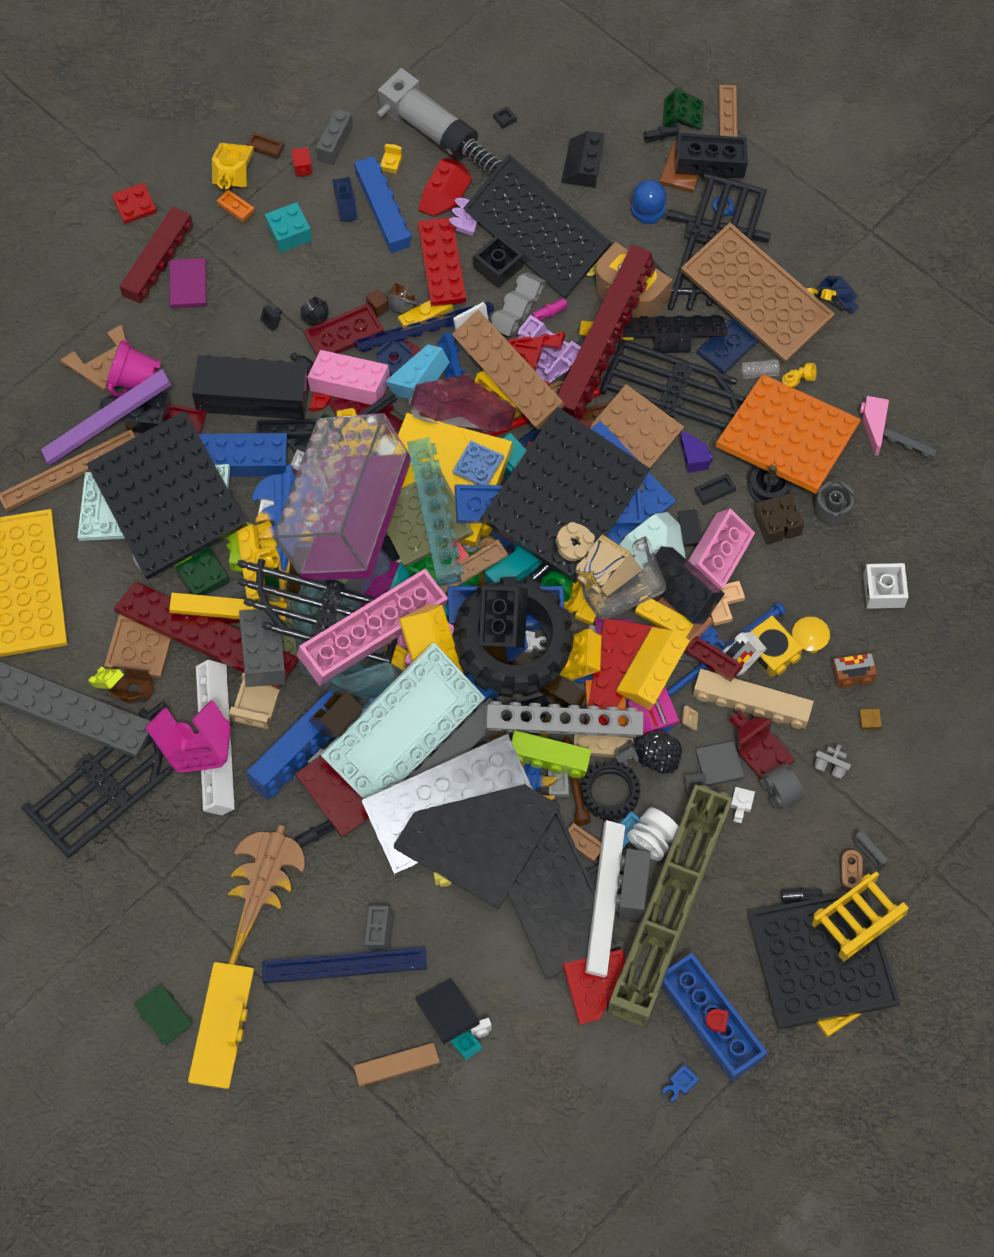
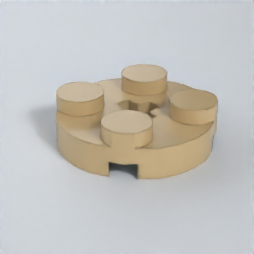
(578, 532)

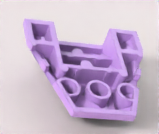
(552, 361)

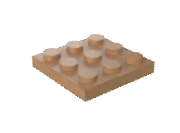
(138, 648)

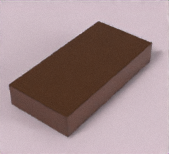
(266, 145)

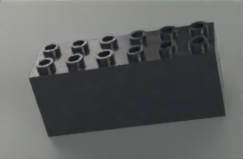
(251, 387)

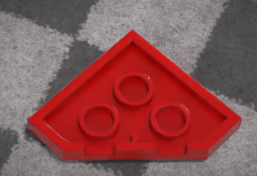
(591, 992)

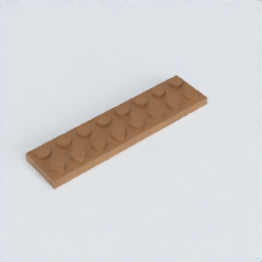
(508, 369)

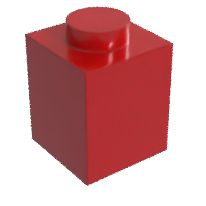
(302, 162)

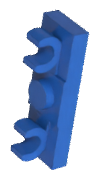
(447, 344)

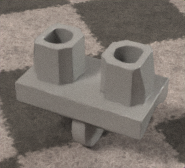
(840, 766)

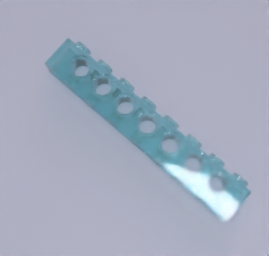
(449, 573)

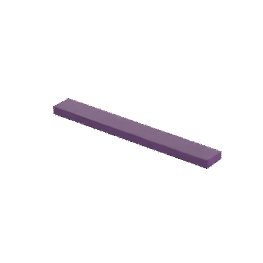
(106, 417)

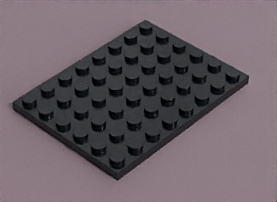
(563, 480)
(166, 495)

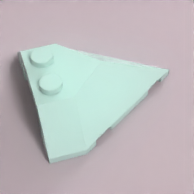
(660, 530)

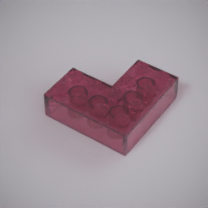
(463, 398)

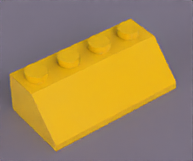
(428, 626)
(652, 666)

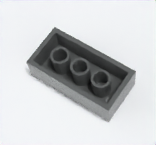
(260, 650)

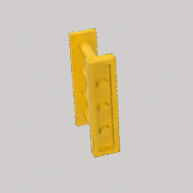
(863, 935)

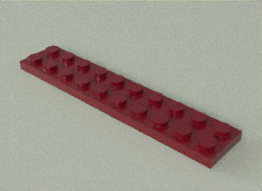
(195, 631)

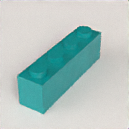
(517, 564)

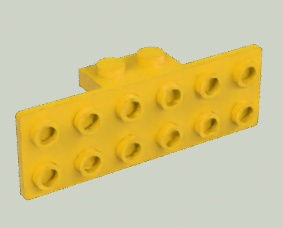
(221, 1025)

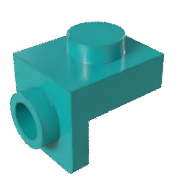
(466, 1045)

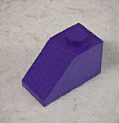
(695, 453)

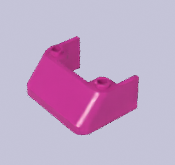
(189, 750)

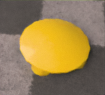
(811, 633)

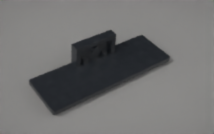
(675, 333)

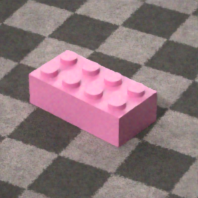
(348, 377)

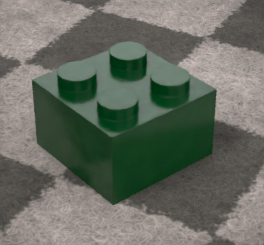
(202, 573)

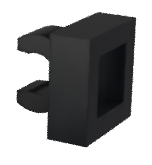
(271, 317)

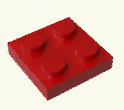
(134, 203)

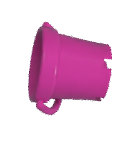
(130, 368)

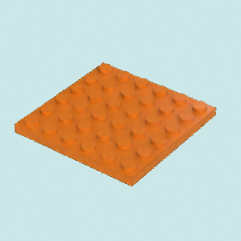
(789, 432)

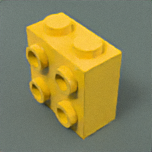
(585, 655)

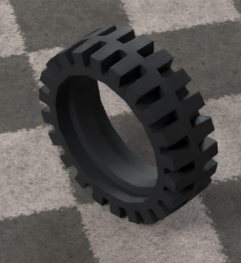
(606, 812)

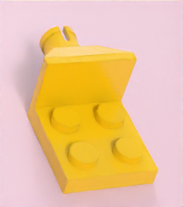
(230, 165)

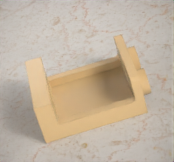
(255, 705)

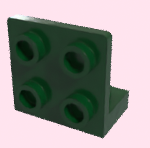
(683, 107)

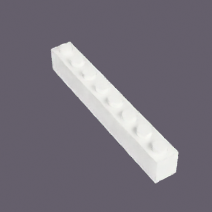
(216, 782)

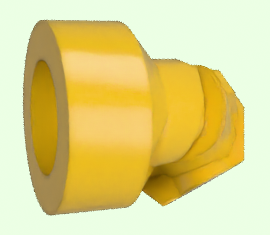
(793, 377)

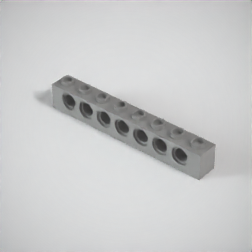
(494, 722)

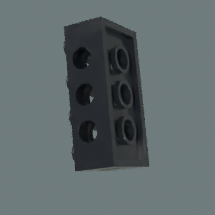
(711, 154)

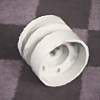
(653, 833)

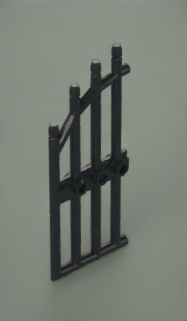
(704, 234)
(676, 386)
(327, 607)
(105, 785)

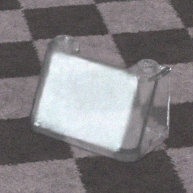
(638, 589)

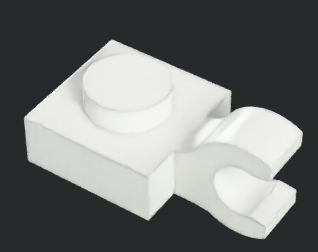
(742, 802)

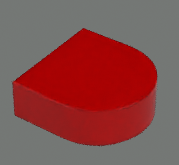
(717, 1020)

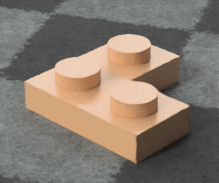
(733, 594)

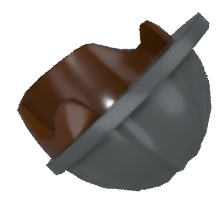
(399, 299)

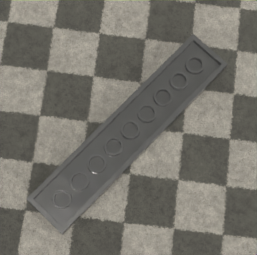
(72, 711)

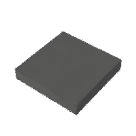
(720, 763)

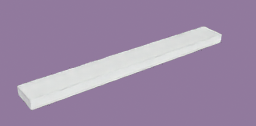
(605, 899)

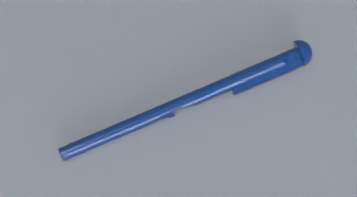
(777, 609)

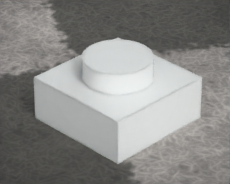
(482, 1029)

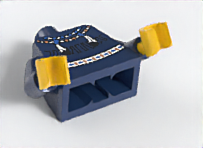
(837, 292)

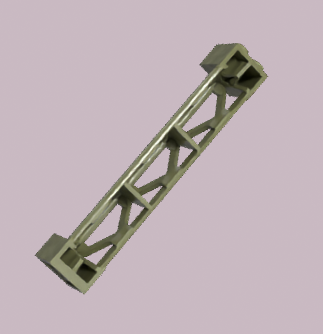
(706, 812)

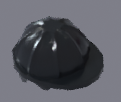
(314, 311)

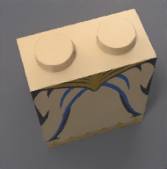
(606, 566)

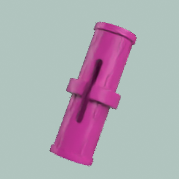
(550, 309)

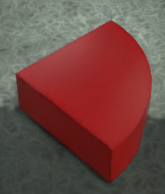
(319, 402)

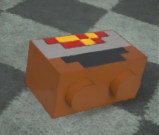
(854, 670)

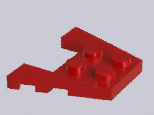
(531, 348)

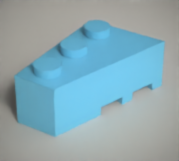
(423, 367)

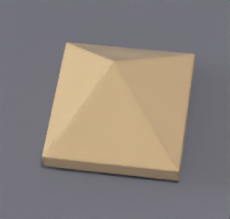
(689, 717)

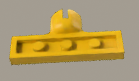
(251, 552)

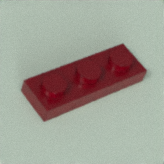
(713, 658)

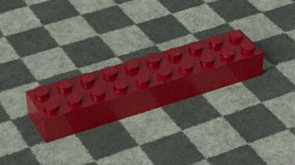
(606, 331)

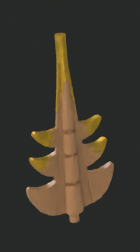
(270, 854)

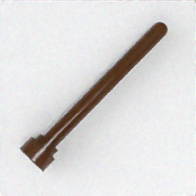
(581, 816)

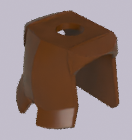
(132, 676)

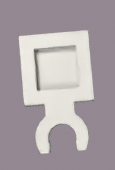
(534, 642)

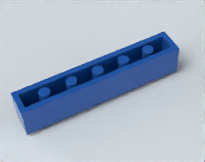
(382, 204)

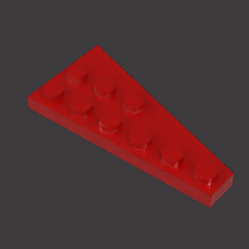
(618, 649)

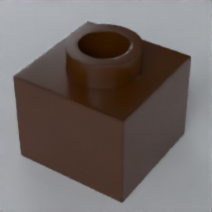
(378, 302)

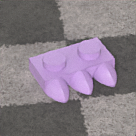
(464, 221)

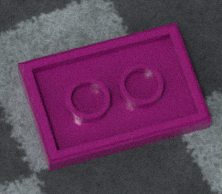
(187, 283)

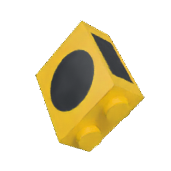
(780, 645)

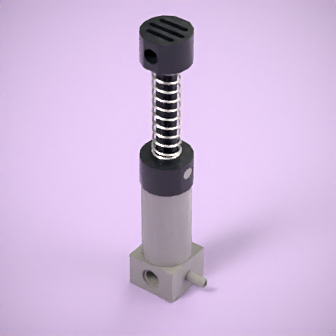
(404, 100)

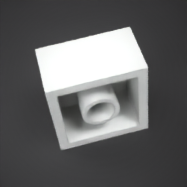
(885, 585)

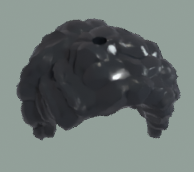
(659, 751)

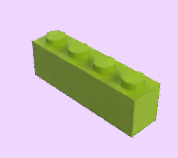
(551, 754)

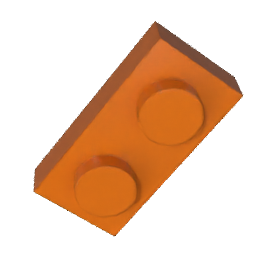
(235, 206)

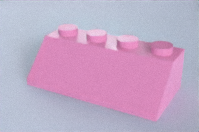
(722, 547)

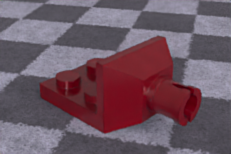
(758, 745)

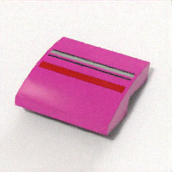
(660, 715)

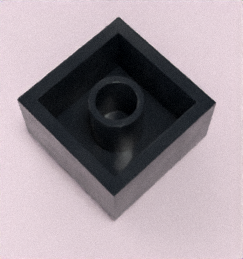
(498, 261)

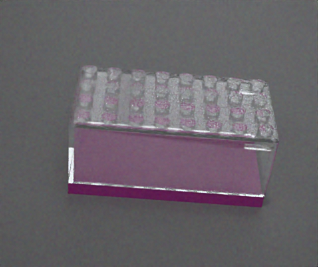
(343, 497)

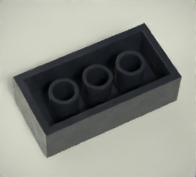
(687, 587)

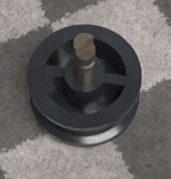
(767, 484)

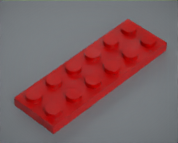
(441, 262)

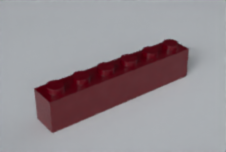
(156, 255)

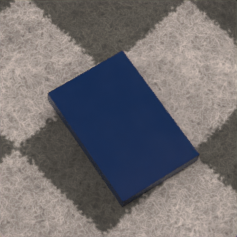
(726, 351)

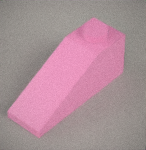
(874, 419)

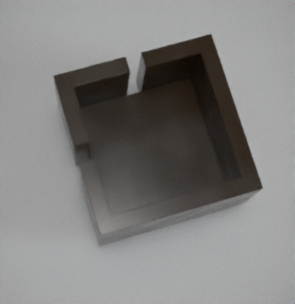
(777, 514)
(341, 711)

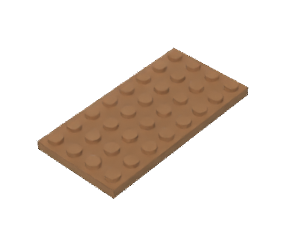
(757, 292)

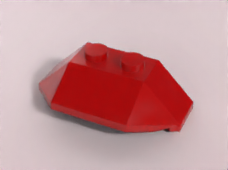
(444, 186)

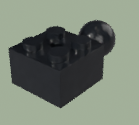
(146, 415)

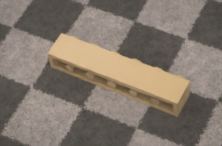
(753, 699)

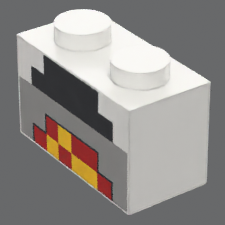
(745, 650)

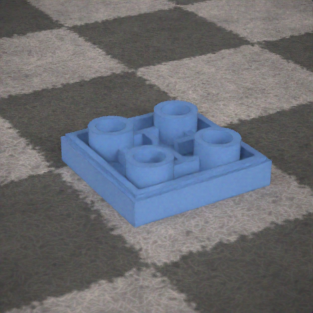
(478, 464)

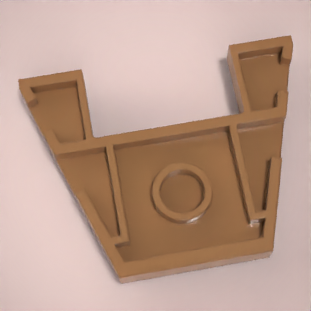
(96, 370)

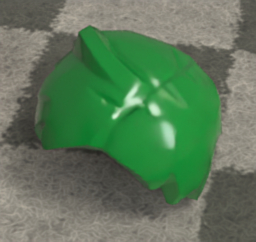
(554, 578)

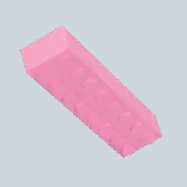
(367, 628)

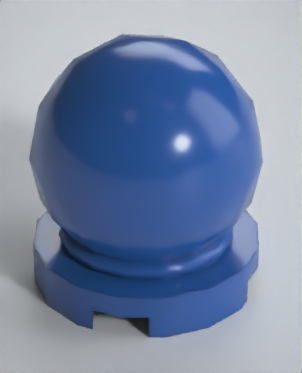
(649, 201)

